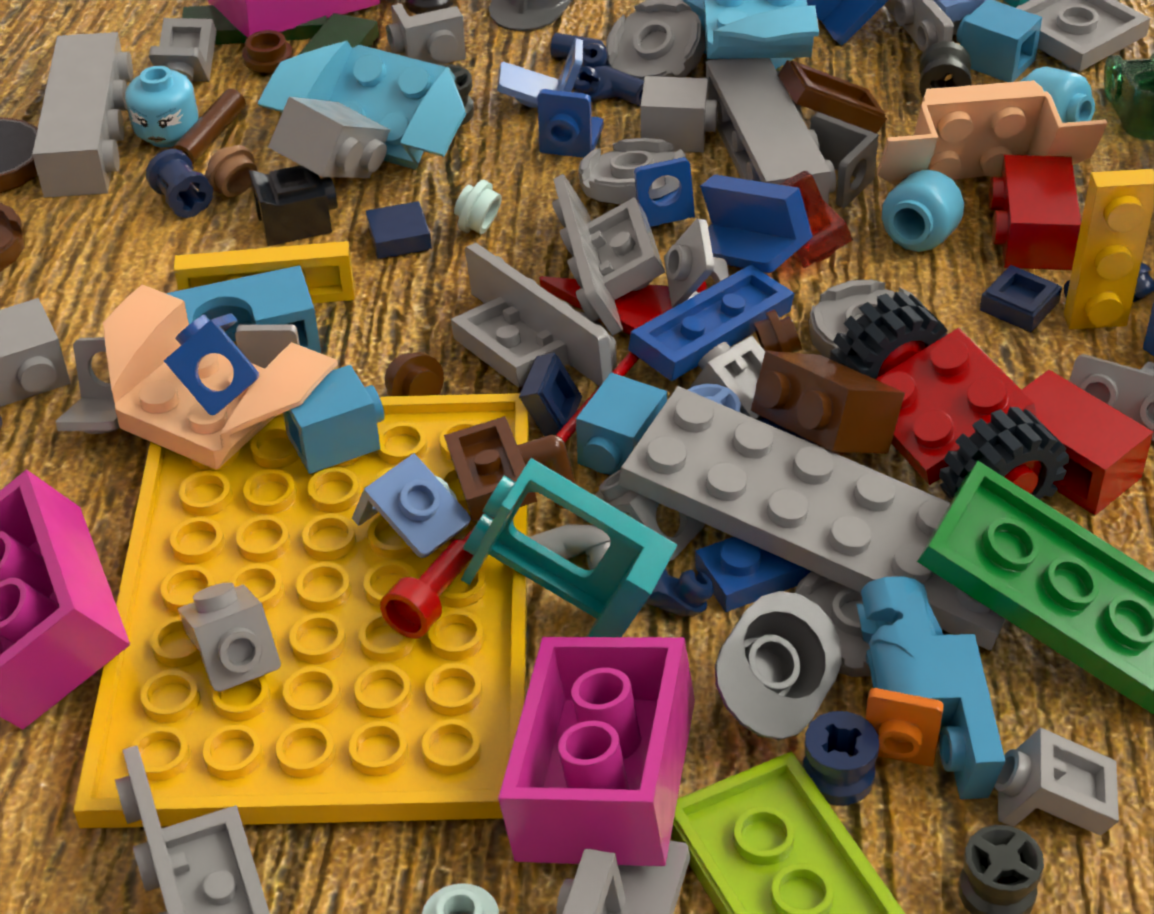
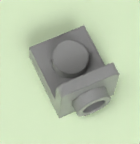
(735, 369)
(1060, 780)

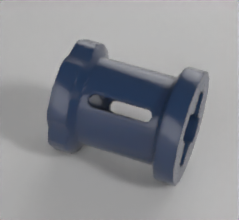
(173, 176)

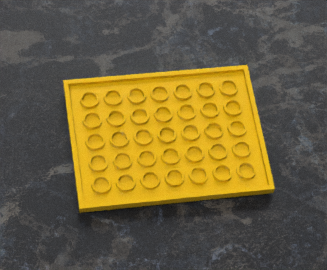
(355, 712)

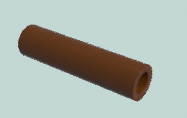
(211, 124)

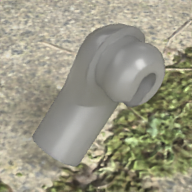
(576, 540)

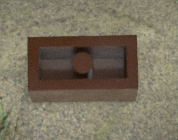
(827, 402)

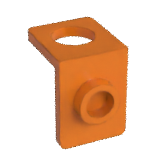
(905, 725)

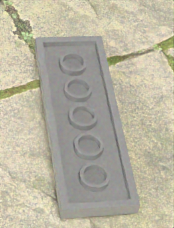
(796, 502)

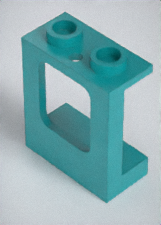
(610, 591)

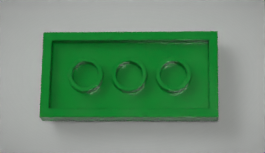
(1049, 580)

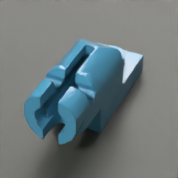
(917, 659)

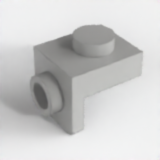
(429, 36)
(186, 47)
(230, 634)

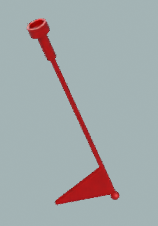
(414, 603)

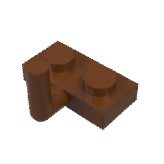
(490, 451)

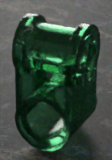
(1131, 92)

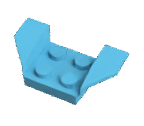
(759, 28)
(396, 91)

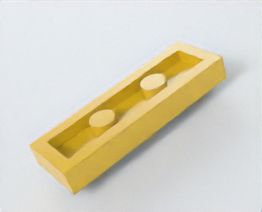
(1110, 248)
(324, 267)

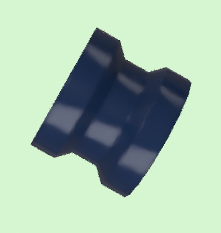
(827, 762)

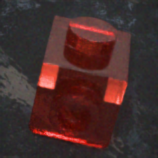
(827, 227)

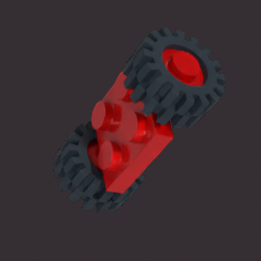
(954, 399)

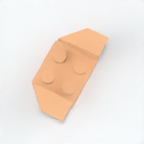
(973, 127)
(163, 411)

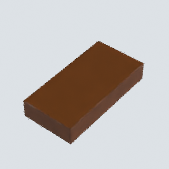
(832, 96)

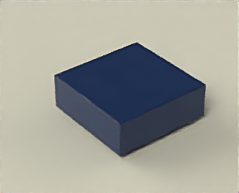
(398, 230)
(1020, 298)
(550, 394)

